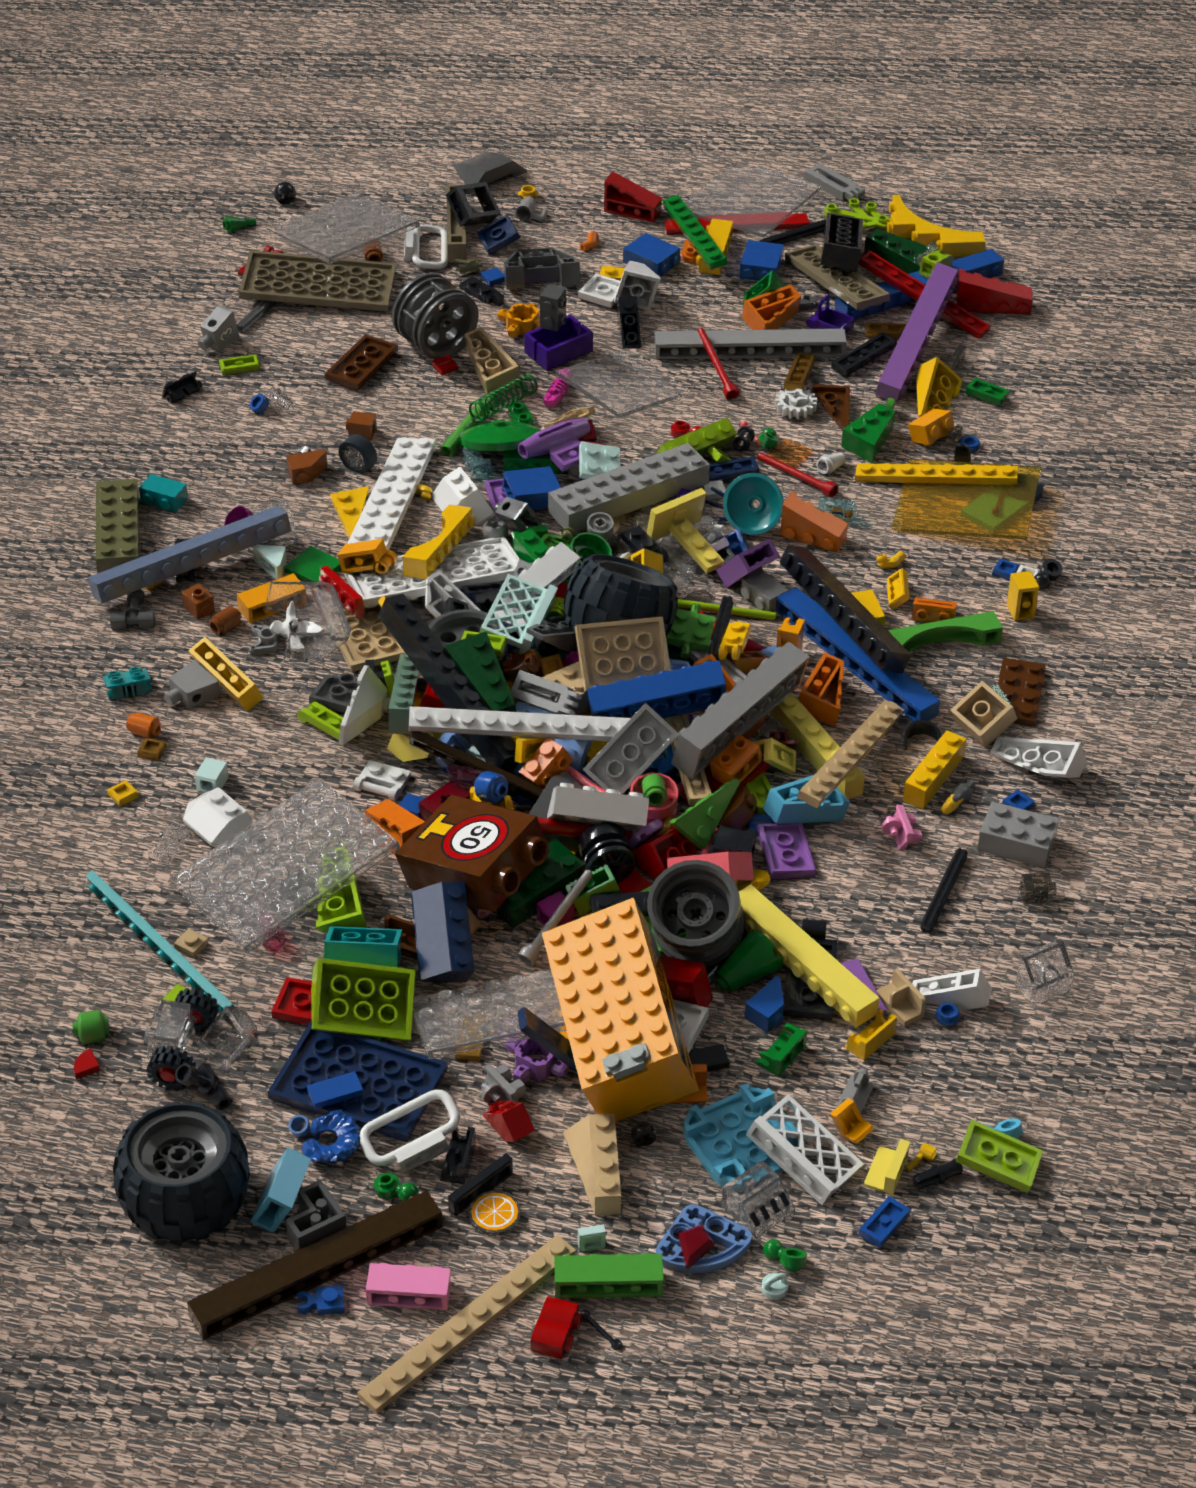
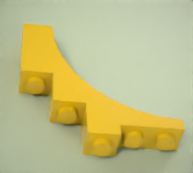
(951, 241)

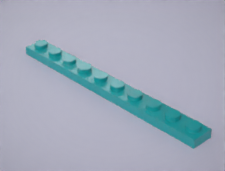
(154, 939)

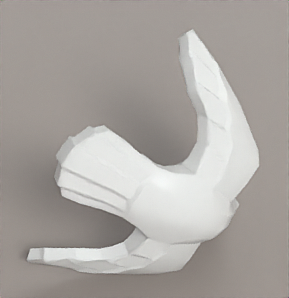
(292, 625)

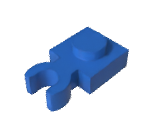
(326, 1300)

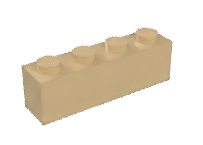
(595, 1153)

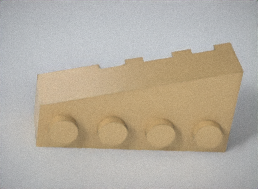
(490, 361)

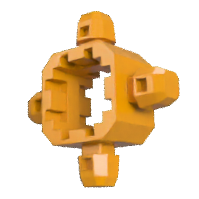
(514, 317)

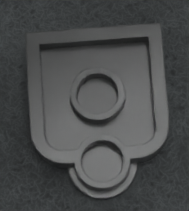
(335, 691)

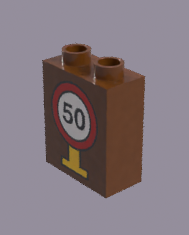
(474, 845)

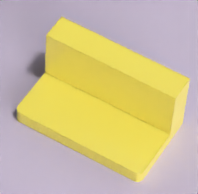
(778, 755)
(887, 1167)

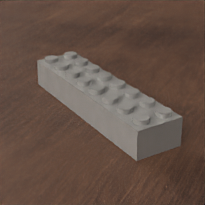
(629, 486)
(739, 709)

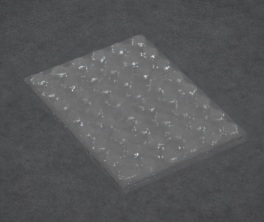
(284, 864)

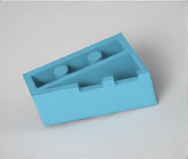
(785, 807)

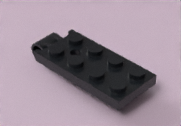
(798, 997)

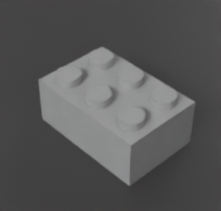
(1018, 834)

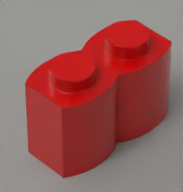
(555, 1327)

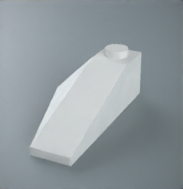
(365, 706)
(1042, 756)

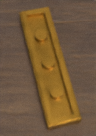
(799, 371)

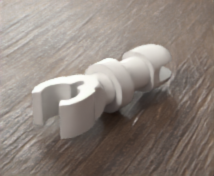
(714, 534)

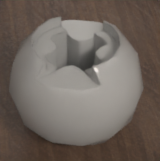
(495, 528)

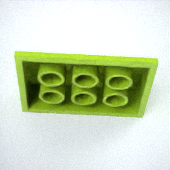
(362, 999)

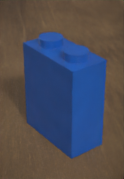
(652, 252)
(760, 259)
(530, 485)

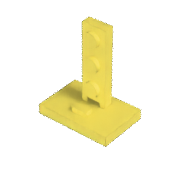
(678, 519)

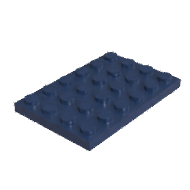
(386, 1074)

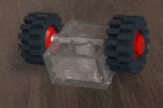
(174, 1033)

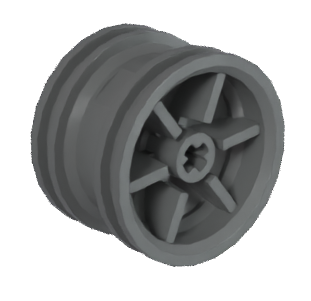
(699, 879)

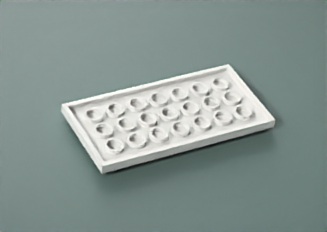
(466, 565)

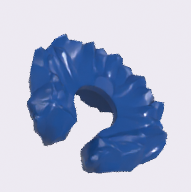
(346, 1143)

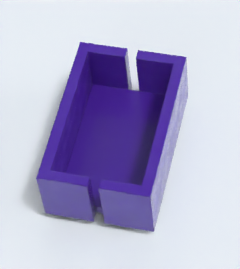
(556, 348)

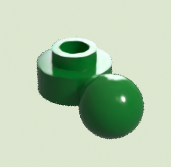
(768, 438)
(388, 1186)
(790, 1258)

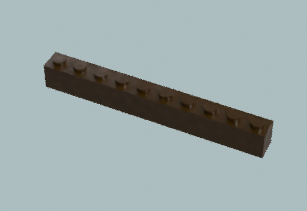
(314, 1264)

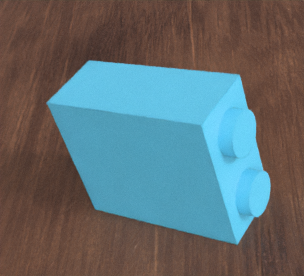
(280, 1190)

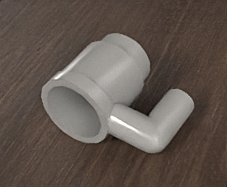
(527, 208)

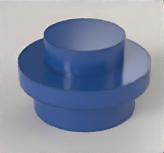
(947, 1014)

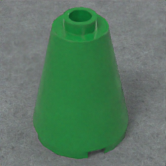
(748, 962)

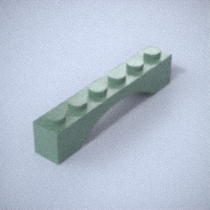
(403, 695)

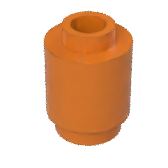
(143, 725)

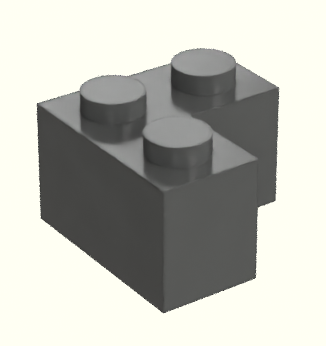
(318, 1216)

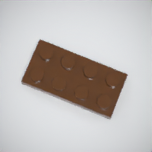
(361, 362)
(1023, 686)

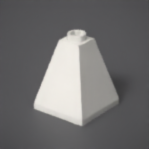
(640, 282)

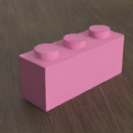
(408, 1286)

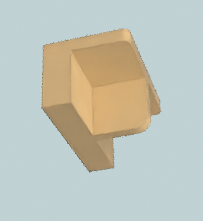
(903, 999)

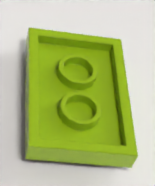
(999, 1156)

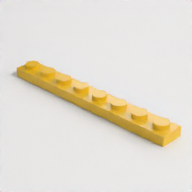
(937, 473)

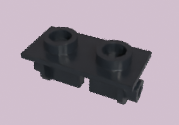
(174, 390)

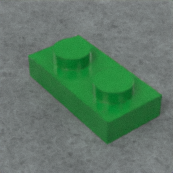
(987, 391)

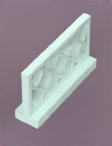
(536, 615)

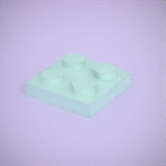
(597, 459)

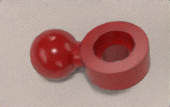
(681, 428)

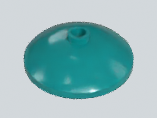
(740, 508)

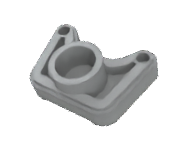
(266, 643)

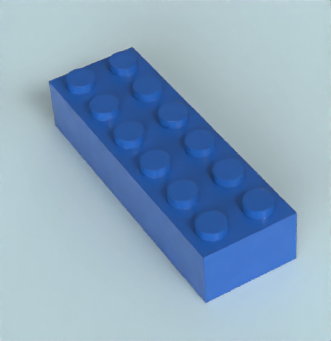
(666, 692)

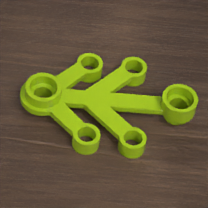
(876, 220)

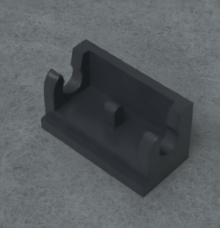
(459, 1157)

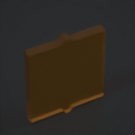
(790, 452)

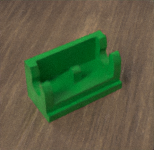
(783, 1050)

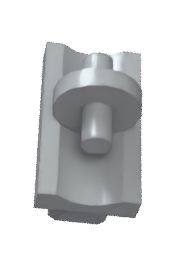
(497, 1086)

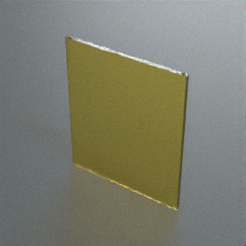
(968, 508)

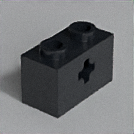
(482, 594)

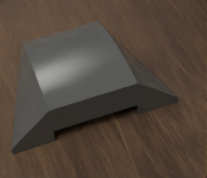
(487, 168)

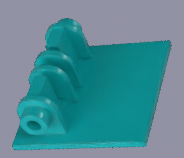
(136, 675)

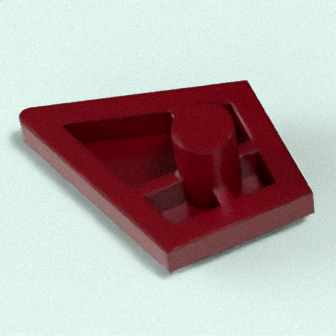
(694, 1244)

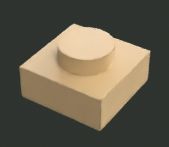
(191, 943)

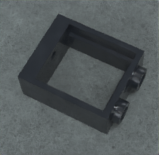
(465, 216)

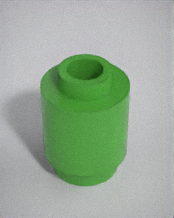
(654, 789)

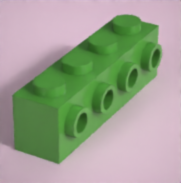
(608, 1275)

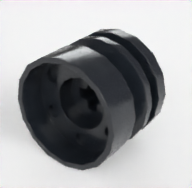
(607, 845)

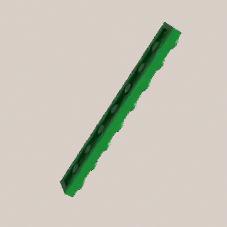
(694, 232)

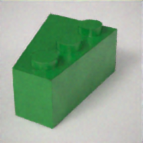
(869, 432)

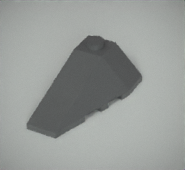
(555, 632)

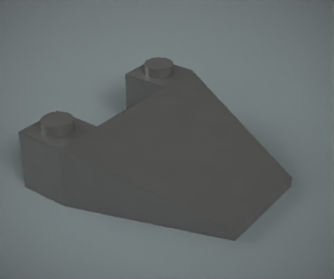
(540, 266)

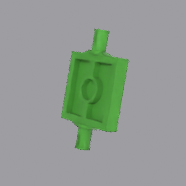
(691, 630)

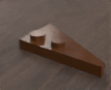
(835, 401)

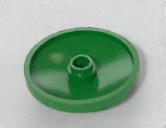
(497, 435)

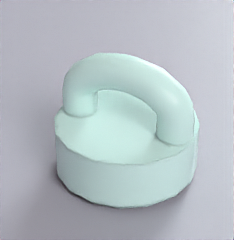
(775, 1286)

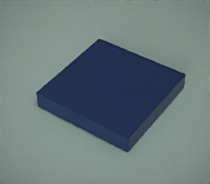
(498, 235)

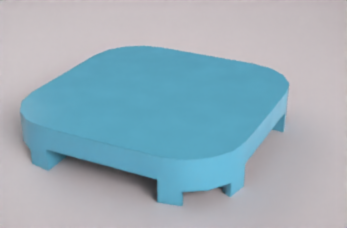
(720, 1130)

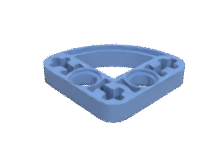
(710, 1263)

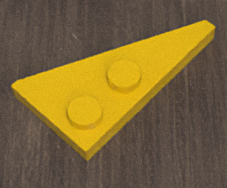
(349, 506)

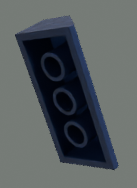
(442, 933)

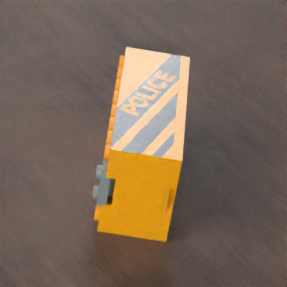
(619, 1012)

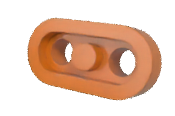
(688, 253)

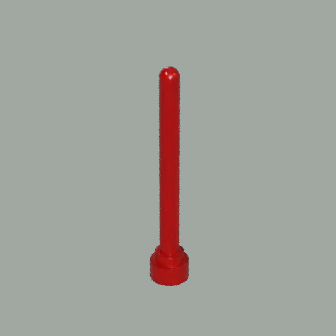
(729, 389)
(828, 488)

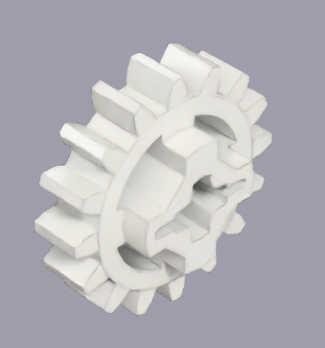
(795, 403)

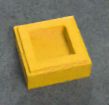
(123, 793)

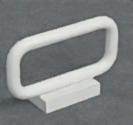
(411, 247)
(420, 1149)

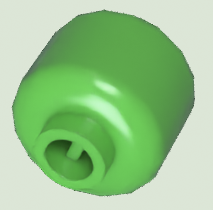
(91, 1027)

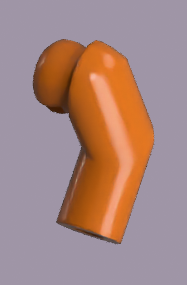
(593, 240)

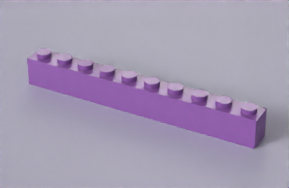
(917, 332)

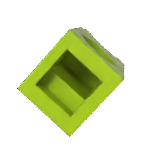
(929, 261)

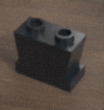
(733, 840)

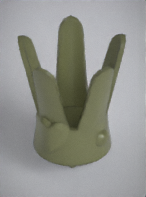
(473, 266)

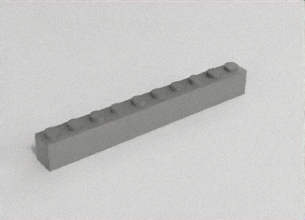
(751, 343)

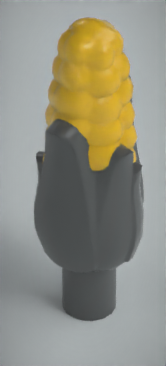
(959, 795)

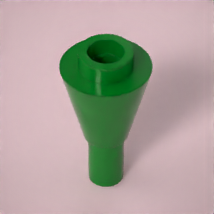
(235, 223)

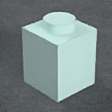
(211, 775)

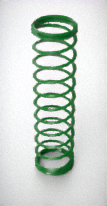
(522, 387)

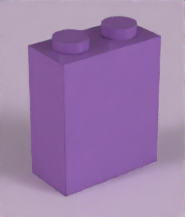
(748, 562)

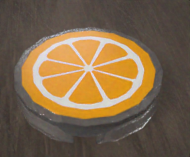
(494, 1214)

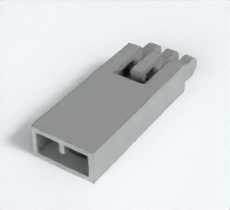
(833, 183)
(542, 692)

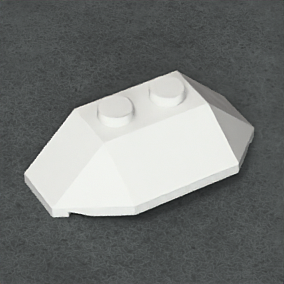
(461, 491)
(438, 590)
(216, 816)

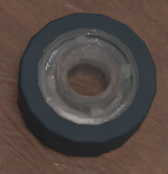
(357, 453)

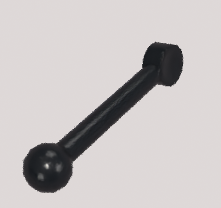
(616, 1344)

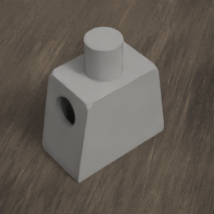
(192, 686)

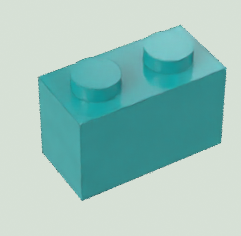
(163, 493)

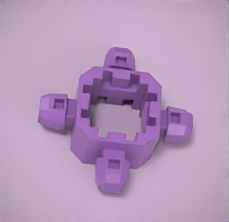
(527, 1068)

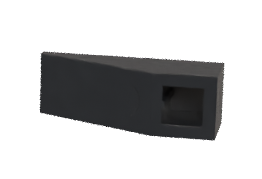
(629, 322)

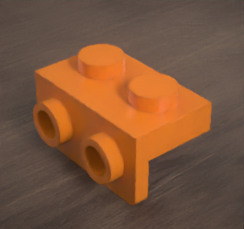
(933, 610)

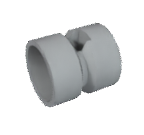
(600, 524)

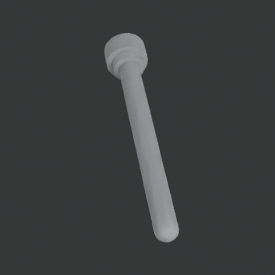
(530, 953)

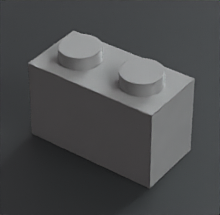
(762, 590)

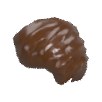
(527, 662)

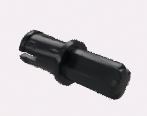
(937, 1174)

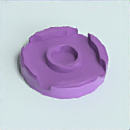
(646, 833)

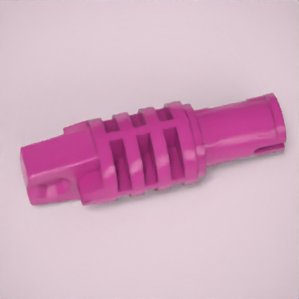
(556, 392)

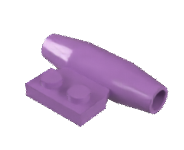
(558, 441)

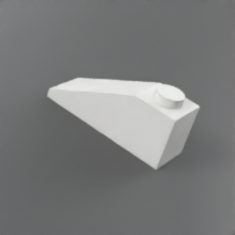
(963, 989)

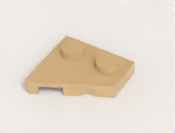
(571, 415)

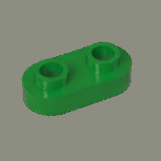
(520, 413)

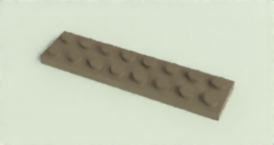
(848, 286)

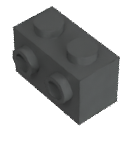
(553, 307)

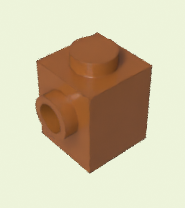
(362, 424)
(198, 601)

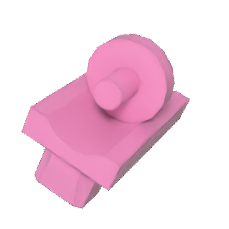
(901, 828)

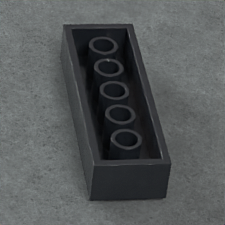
(842, 242)

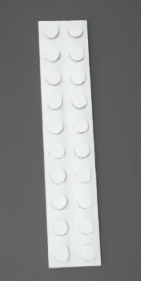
(394, 490)

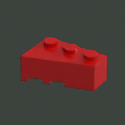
(630, 199)

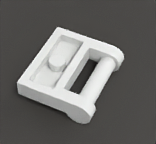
(383, 775)

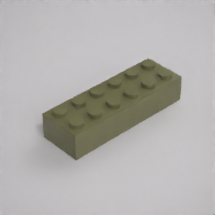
(117, 523)

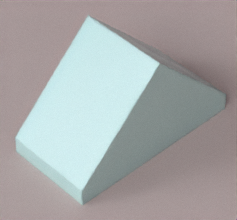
(271, 559)

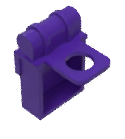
(830, 318)

